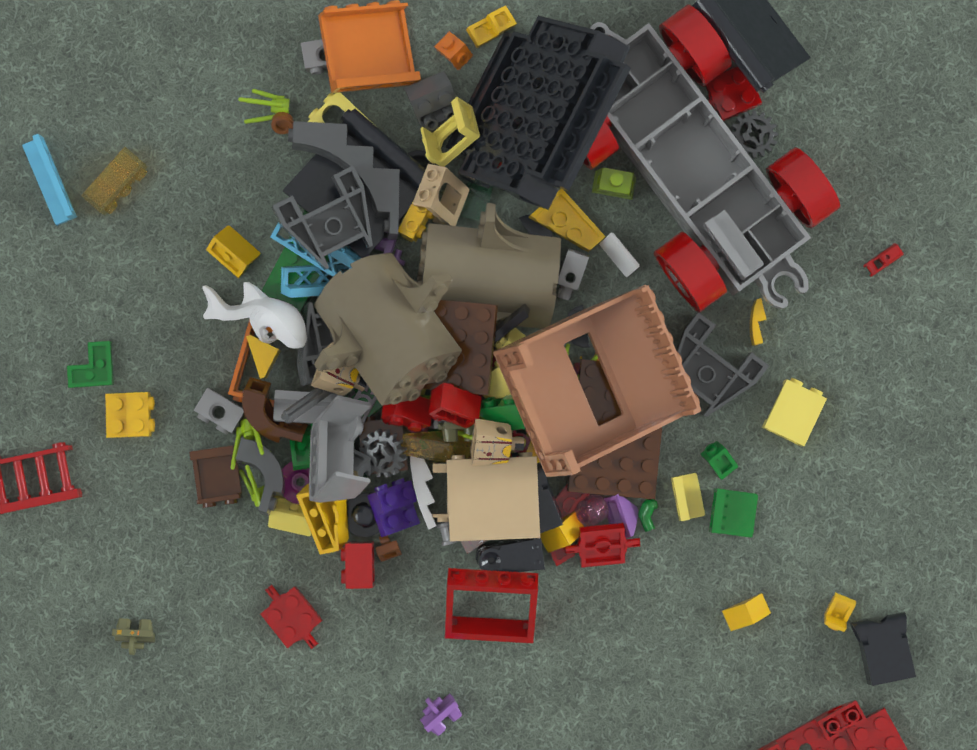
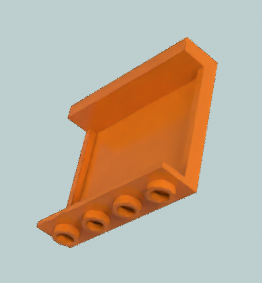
(367, 47)

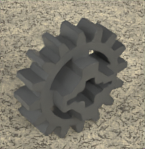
(749, 122)
(384, 452)

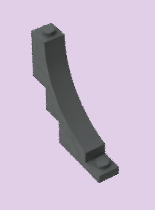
(379, 184)

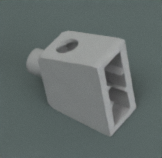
(575, 263)

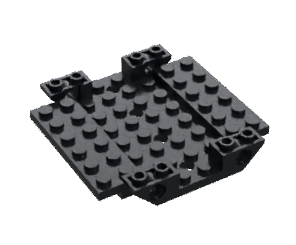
(560, 119)

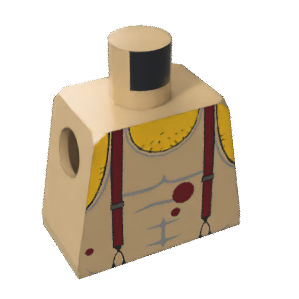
(339, 380)
(493, 443)

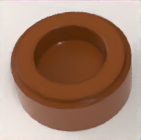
(281, 122)

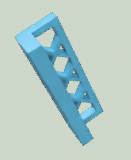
(49, 180)
(342, 255)
(305, 289)

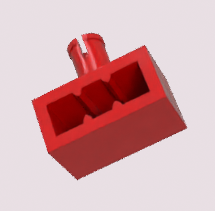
(454, 405)
(409, 414)

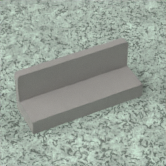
(733, 244)
(284, 399)

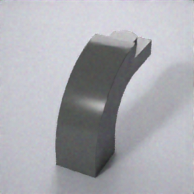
(268, 465)

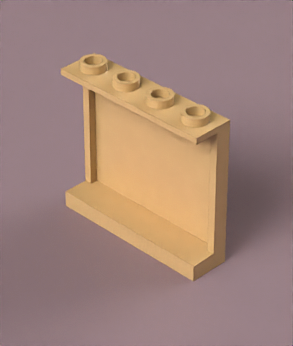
(493, 499)

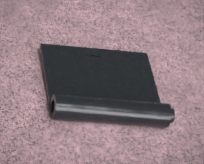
(755, 39)
(315, 187)

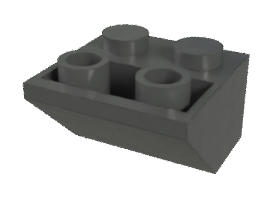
(431, 100)

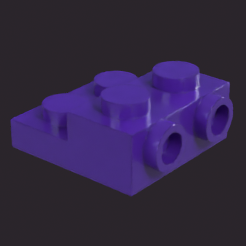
(394, 507)

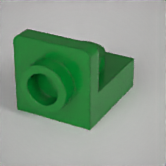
(719, 459)

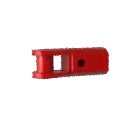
(886, 258)

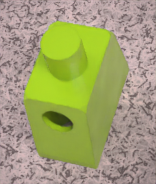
(614, 183)

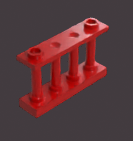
(46, 495)

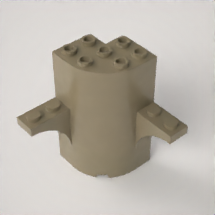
(494, 266)
(387, 328)

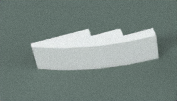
(421, 474)

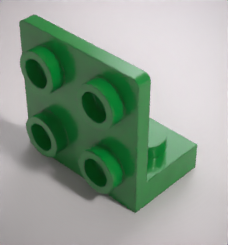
(733, 512)

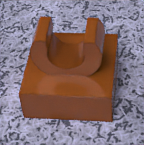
(387, 549)

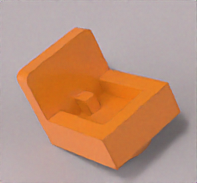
(454, 50)

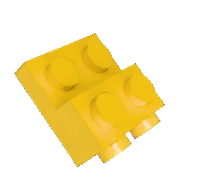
(414, 223)
(129, 414)

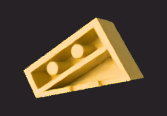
(326, 521)

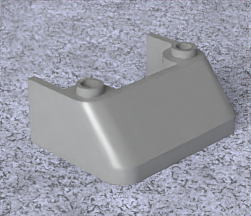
(333, 451)

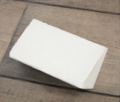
(619, 254)

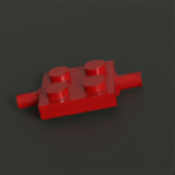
(732, 94)
(602, 545)
(291, 617)

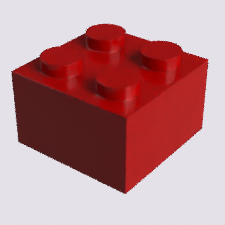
(359, 565)

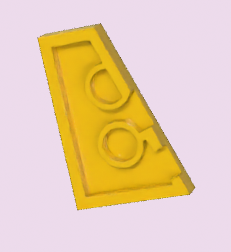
(569, 222)

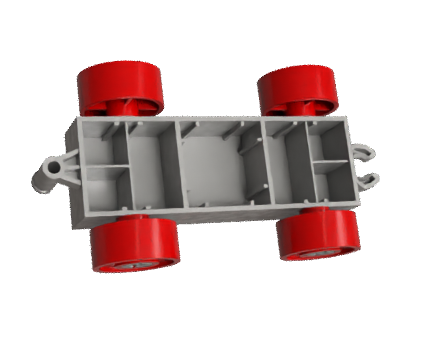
(703, 168)

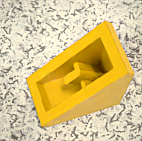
(263, 355)
(562, 535)
(746, 612)

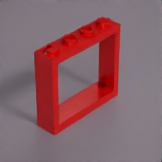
(490, 628)

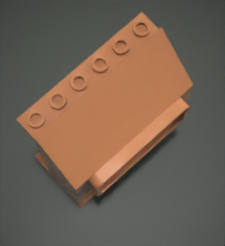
(639, 367)

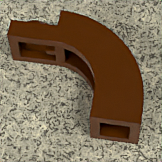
(260, 413)

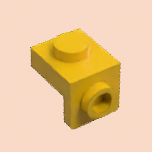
(839, 612)

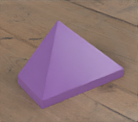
(622, 511)

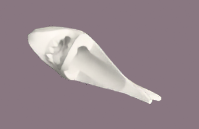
(263, 313)

